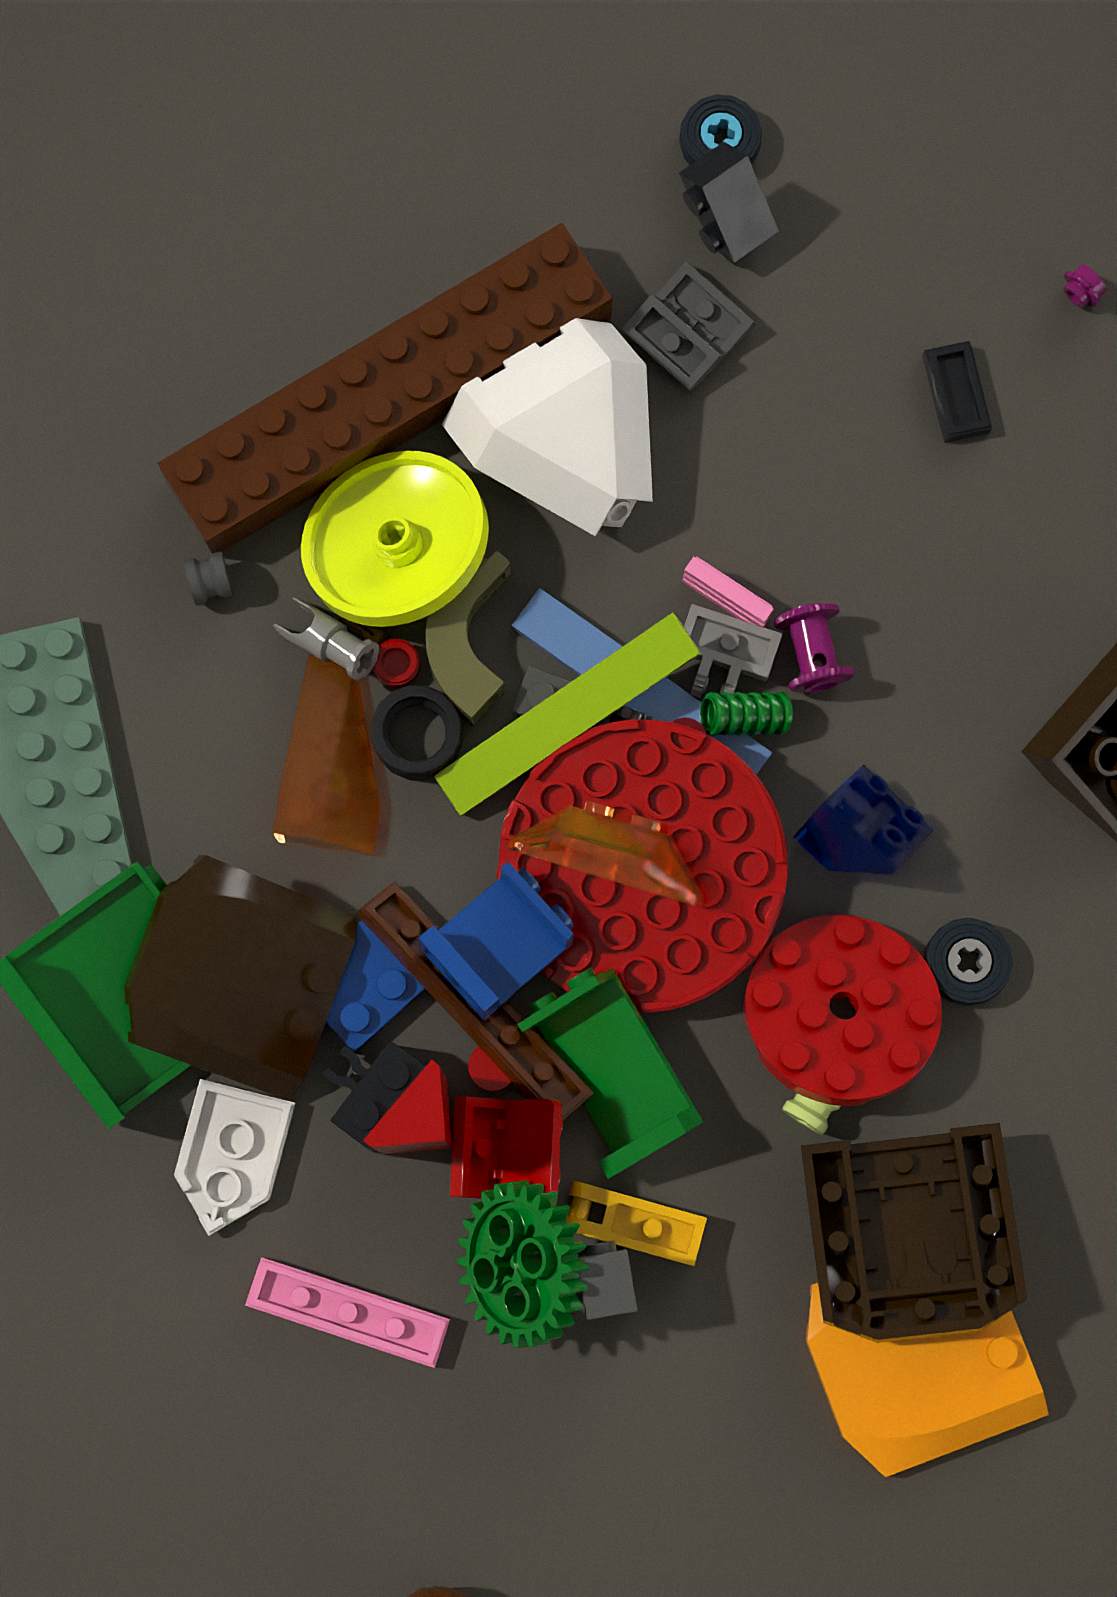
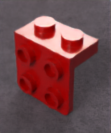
(504, 1144)

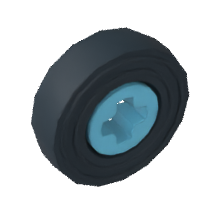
(723, 112)

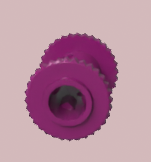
(811, 644)

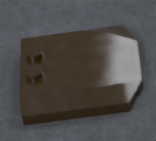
(237, 976)
(914, 1234)

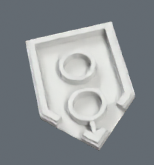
(231, 1152)

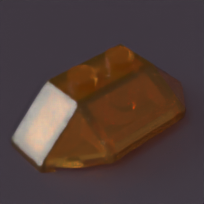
(612, 850)

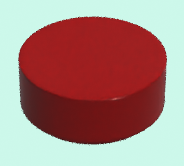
(397, 664)
(486, 1073)

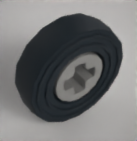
(993, 962)

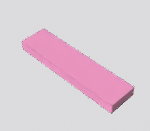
(348, 1312)

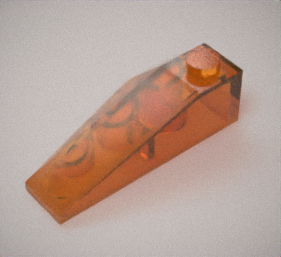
(328, 773)

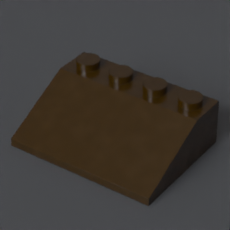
(1080, 746)

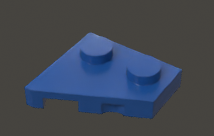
(371, 991)

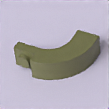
(450, 657)

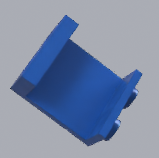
(499, 941)

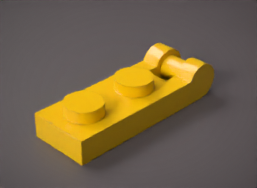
(637, 1223)

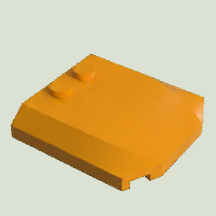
(924, 1394)

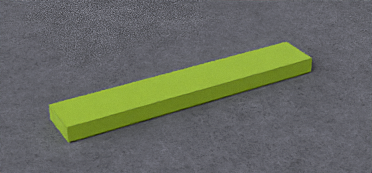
(567, 714)

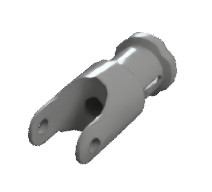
(330, 641)

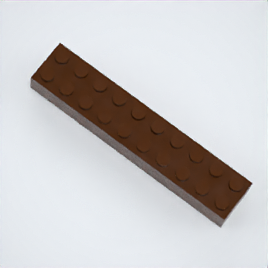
(380, 390)

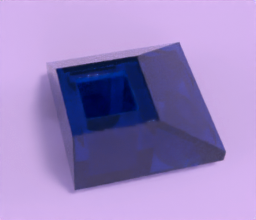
(863, 827)

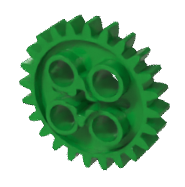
(522, 1264)

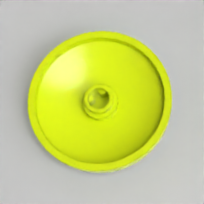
(394, 538)

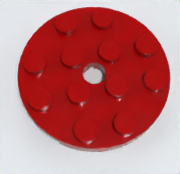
(831, 1056)

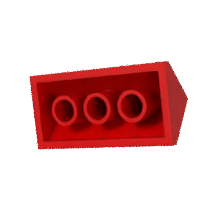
(418, 1118)

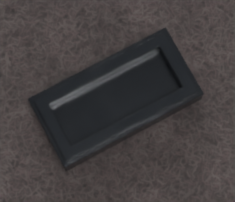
(957, 391)

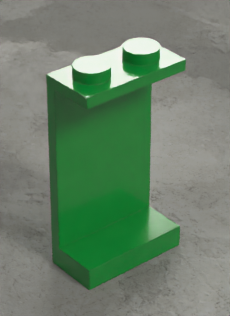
(610, 1048)

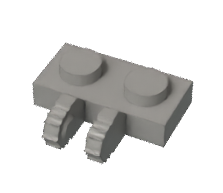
(730, 645)

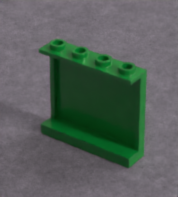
(73, 993)

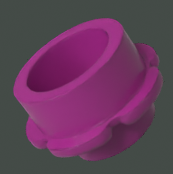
(1084, 286)

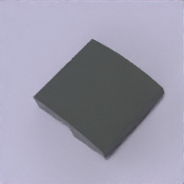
(688, 326)

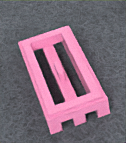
(726, 593)

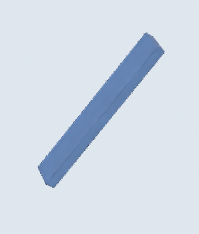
(582, 646)

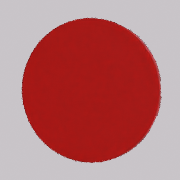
(723, 828)

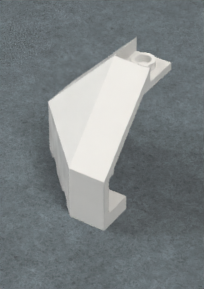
(564, 425)

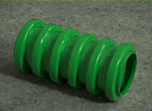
(746, 713)

